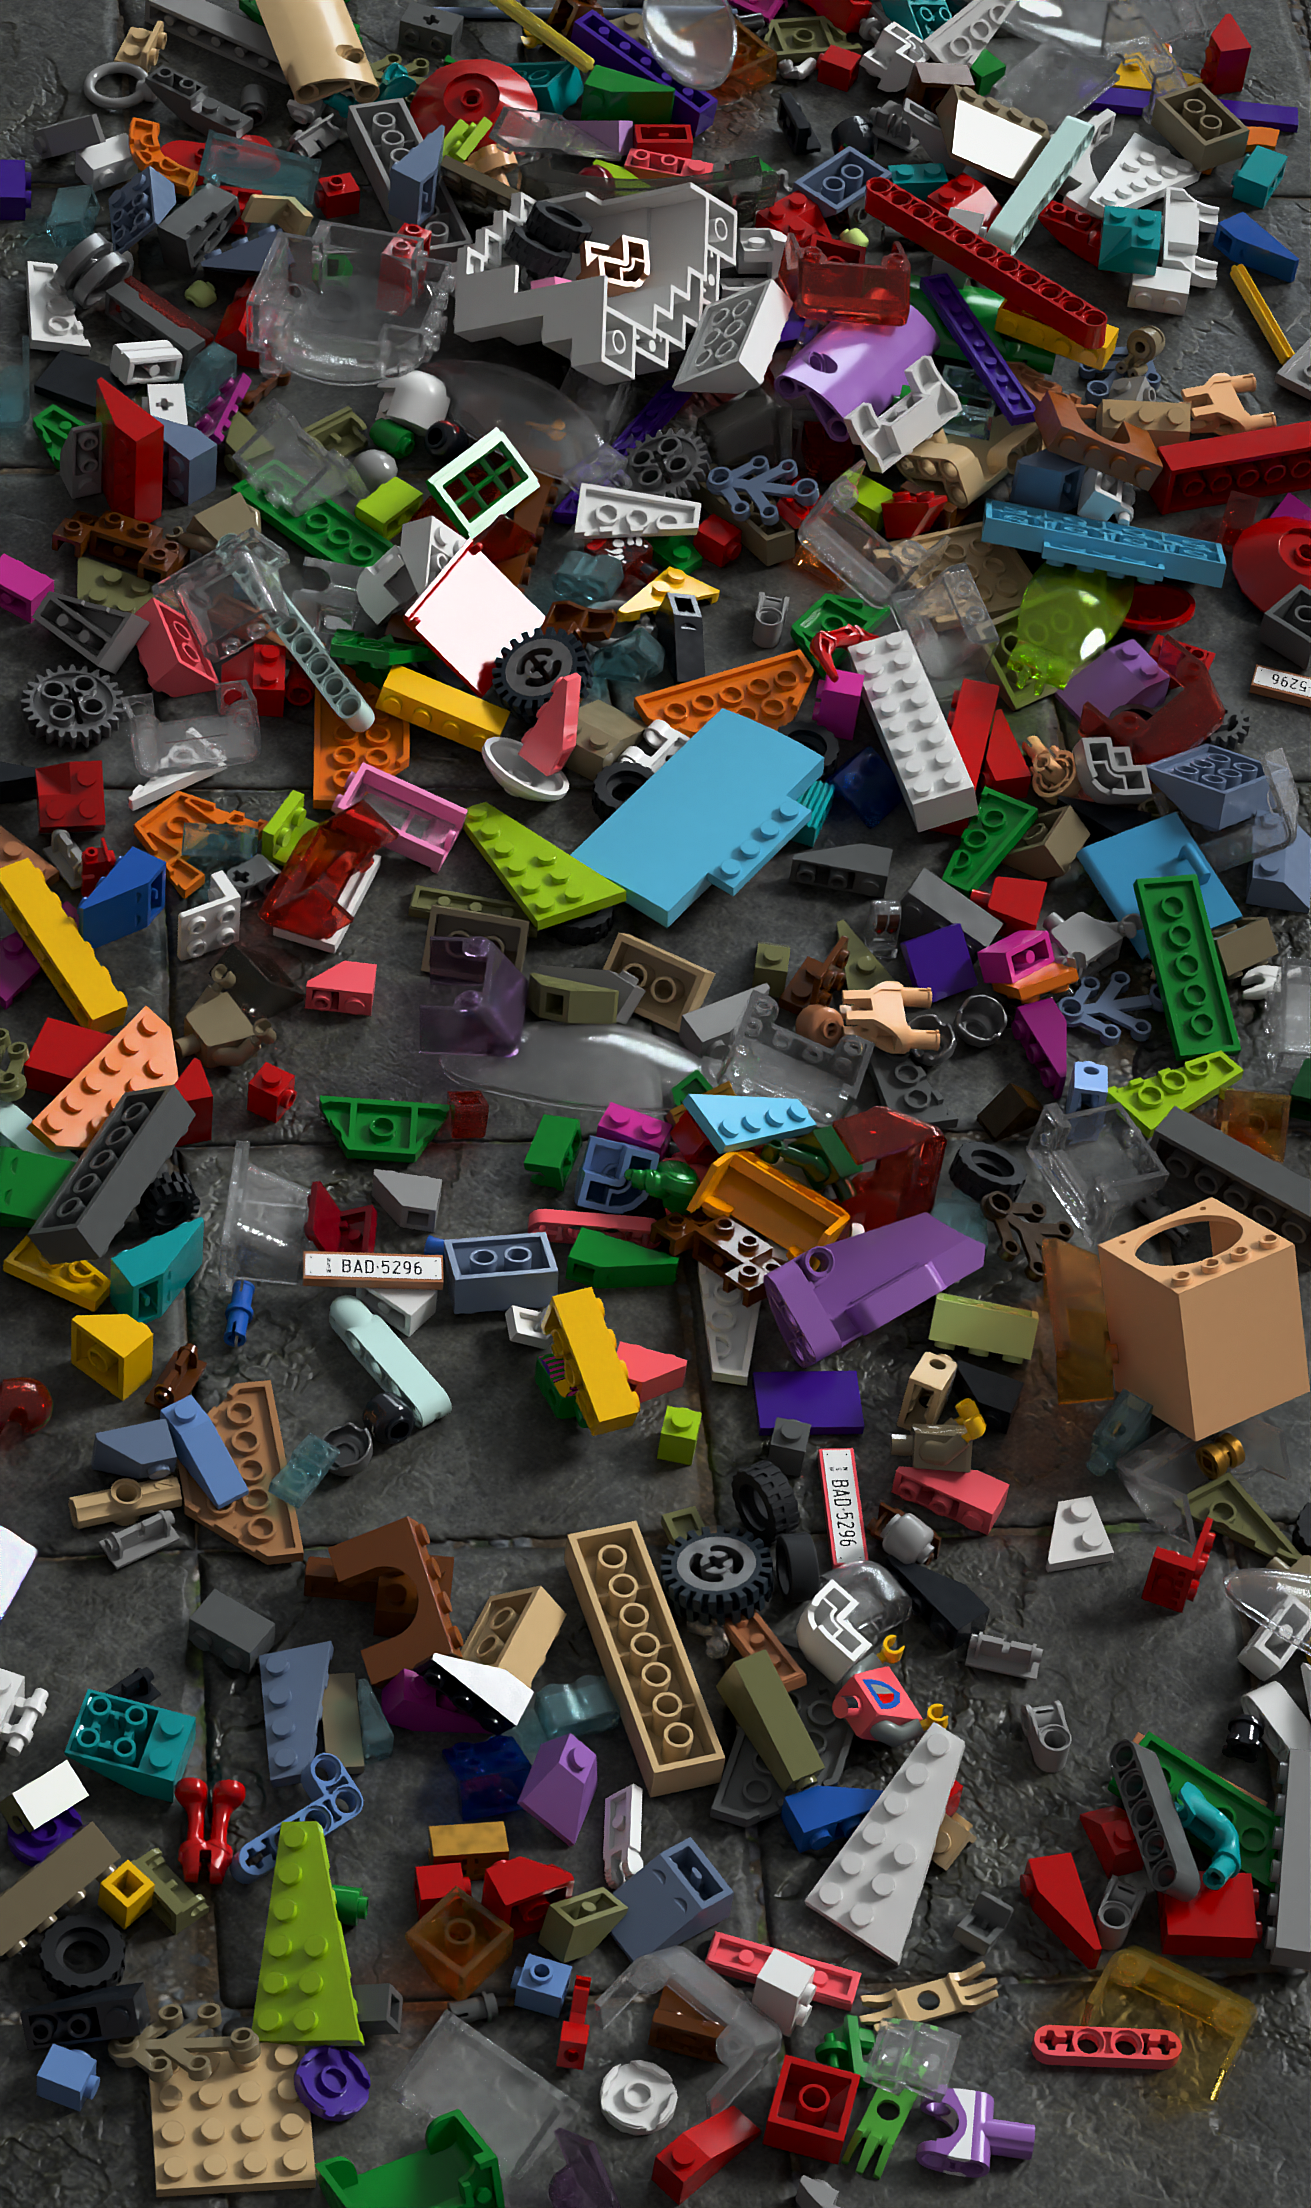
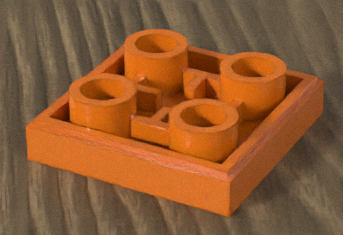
(1050, 978)

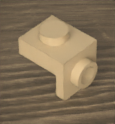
(951, 1839)

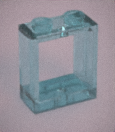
(972, 420)

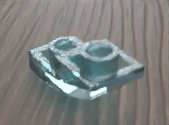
(304, 1471)

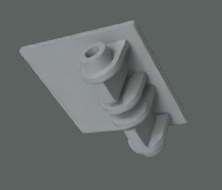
(892, 127)

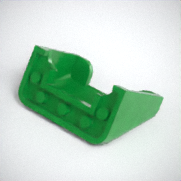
(449, 2173)

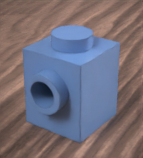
(541, 1985)
(67, 2077)

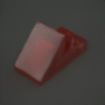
(468, 1113)

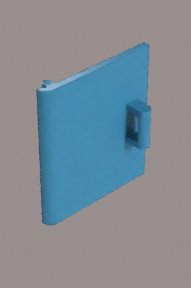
(1152, 851)

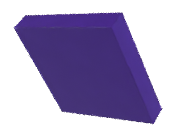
(940, 962)

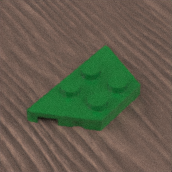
(831, 614)
(382, 1127)

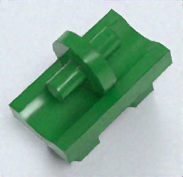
(845, 2048)

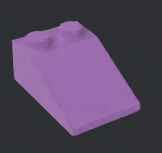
(1115, 679)

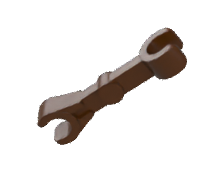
(253, 397)

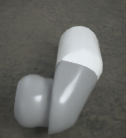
(800, 72)

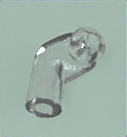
(715, 1637)

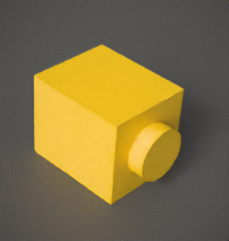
(126, 1894)

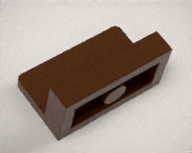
(323, 1583)

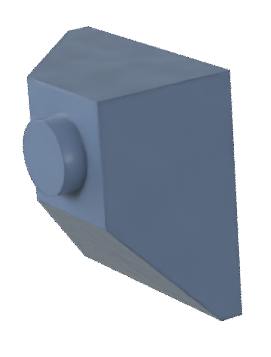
(135, 1451)

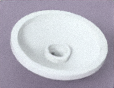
(518, 775)

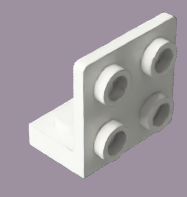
(210, 924)

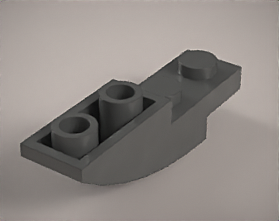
(191, 103)

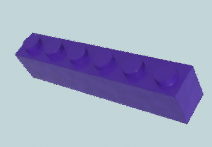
(620, 52)

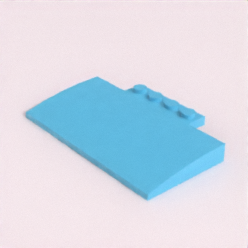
(1103, 545)
(705, 817)

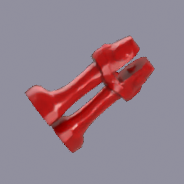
(193, 1797)

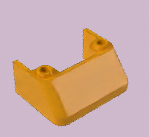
(769, 1203)

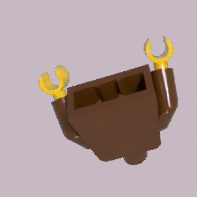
(562, 19)

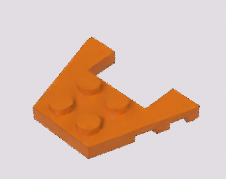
(163, 835)

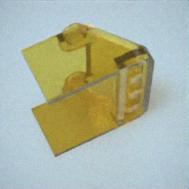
(1184, 1990)

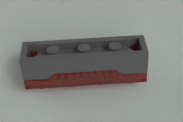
(155, 319)

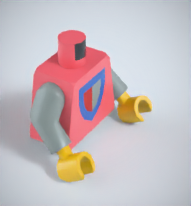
(878, 1703)

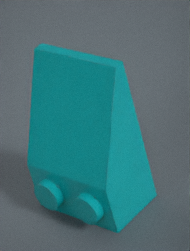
(553, 84)

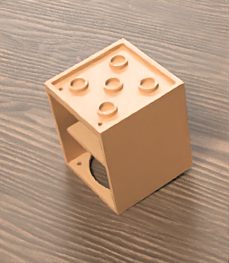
(1210, 1334)

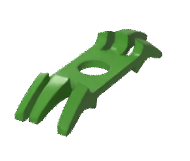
(879, 2130)

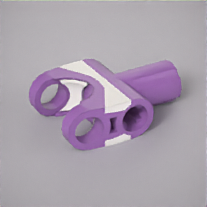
(974, 2135)

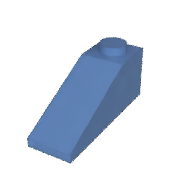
(203, 1452)

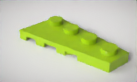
(1185, 1087)

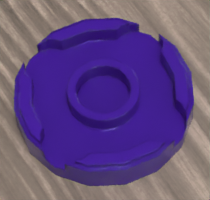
(35, 1846)
(332, 2083)

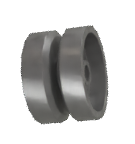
(91, 270)

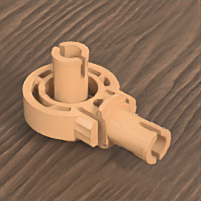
(493, 162)
(1052, 773)

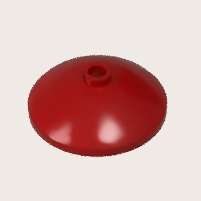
(1158, 609)

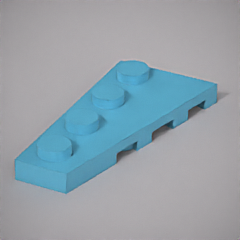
(747, 1121)

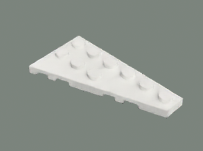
(1141, 176)
(884, 1863)

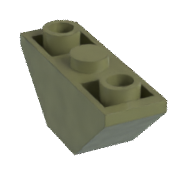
(571, 1000)

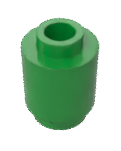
(392, 438)
(350, 1904)

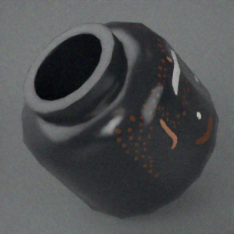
(388, 1418)

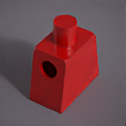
(1013, 903)

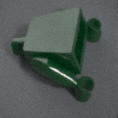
(821, 1159)

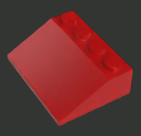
(130, 455)

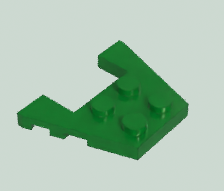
(353, 647)

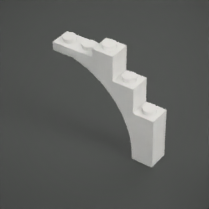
(1082, 180)

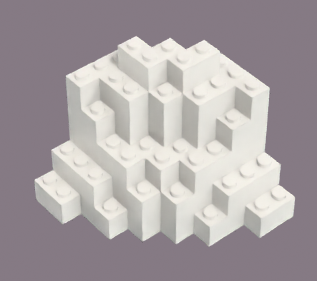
(603, 336)

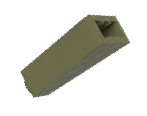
(771, 1721)

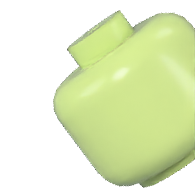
(854, 236)
(201, 294)

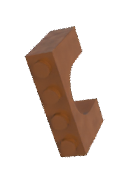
(1127, 456)
(400, 1549)

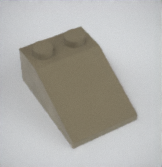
(602, 738)

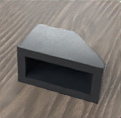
(992, 1393)

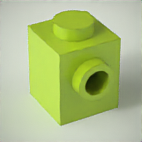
(679, 1435)

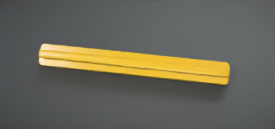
(1261, 313)

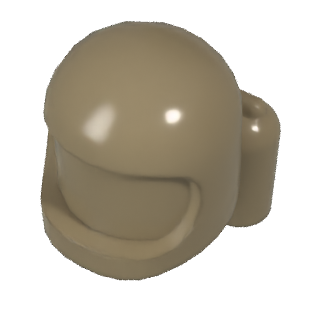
(1142, 346)

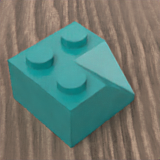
(1129, 240)

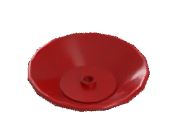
(446, 95)
(1272, 559)

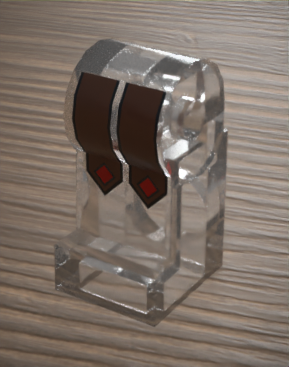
(883, 928)

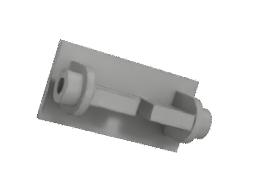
(318, 131)
(65, 857)
(140, 1539)
(1003, 1657)

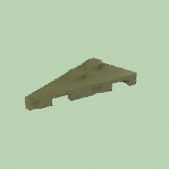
(863, 968)
(1240, 1518)

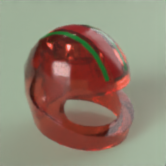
(26, 1403)

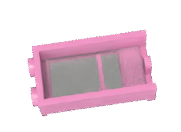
(423, 820)

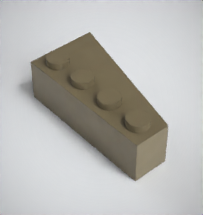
(766, 542)
(52, 1884)

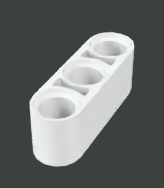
(1282, 1719)

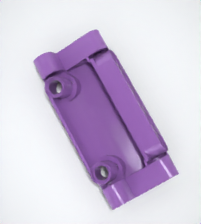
(855, 366)

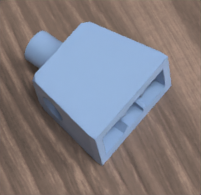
(1087, 1086)

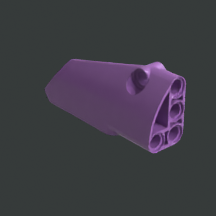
(865, 1283)

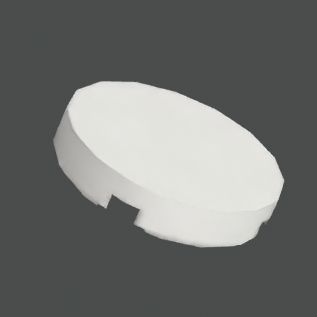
(638, 2098)

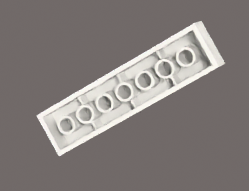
(913, 731)

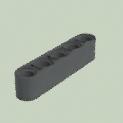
(1154, 1820)

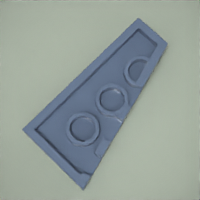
(292, 1704)

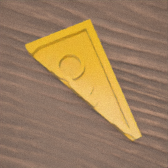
(652, 595)

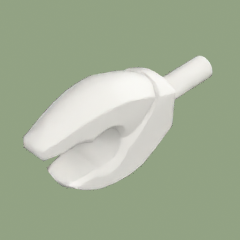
(1262, 975)

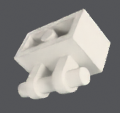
(1104, 496)
(14, 1704)

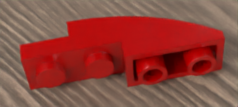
(1073, 229)

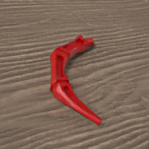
(826, 642)

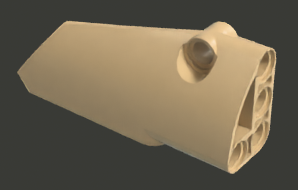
(970, 466)

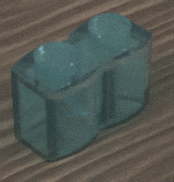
(587, 576)
(577, 1708)

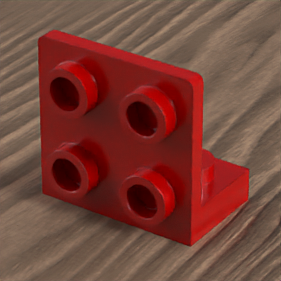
(1173, 1574)

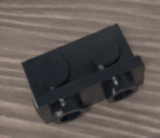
(796, 126)

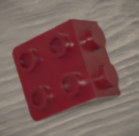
(336, 1229)

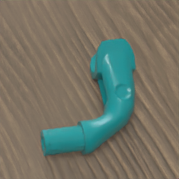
(394, 85)
(1214, 1830)

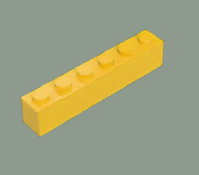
(60, 948)

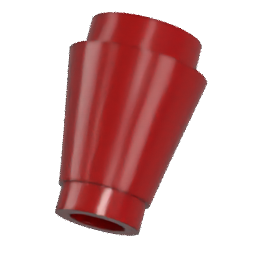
(298, 685)

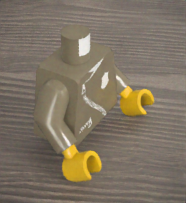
(945, 1445)

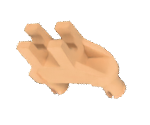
(1218, 408)
(882, 1017)

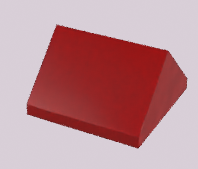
(198, 1094)

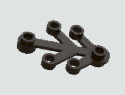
(1003, 1213)

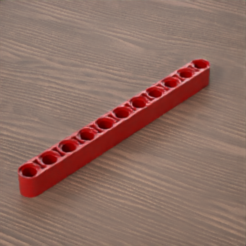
(986, 263)

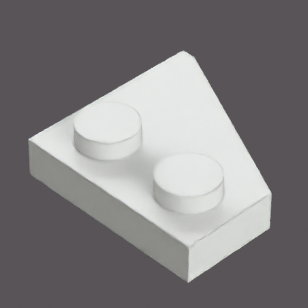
(1078, 1536)

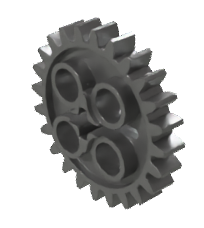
(683, 457)
(52, 714)

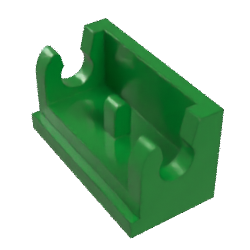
(554, 1151)

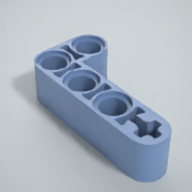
(321, 1810)

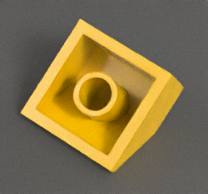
(113, 1351)

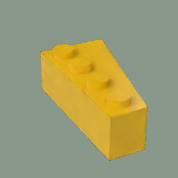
(591, 1360)

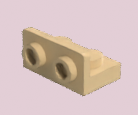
(142, 46)

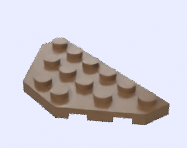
(253, 1438)

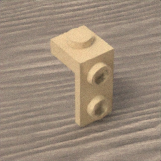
(278, 210)

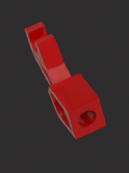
(575, 2033)

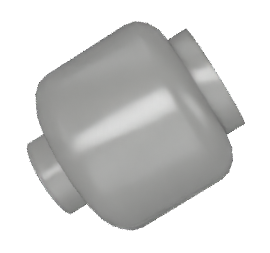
(908, 1539)

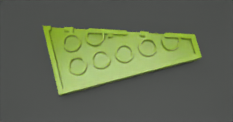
(536, 873)
(304, 1964)

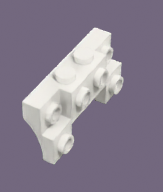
(1180, 229)
(906, 422)

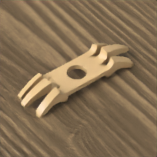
(949, 1991)

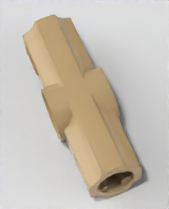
(125, 1502)

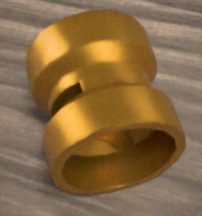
(1217, 1457)

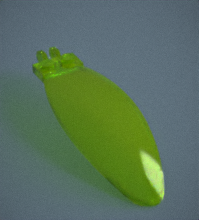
(1066, 622)

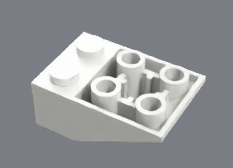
(427, 549)

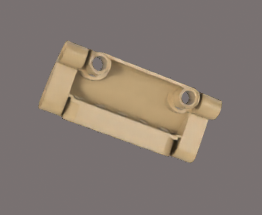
(318, 49)

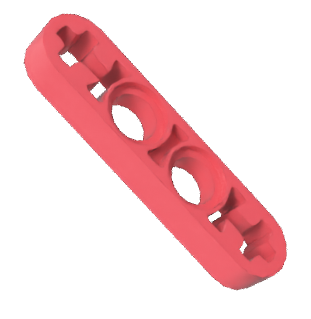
(549, 1219)
(1105, 2040)

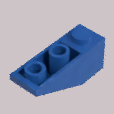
(1254, 247)
(825, 1814)

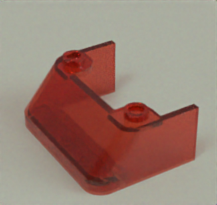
(846, 290)
(1177, 725)
(319, 869)
(905, 1171)

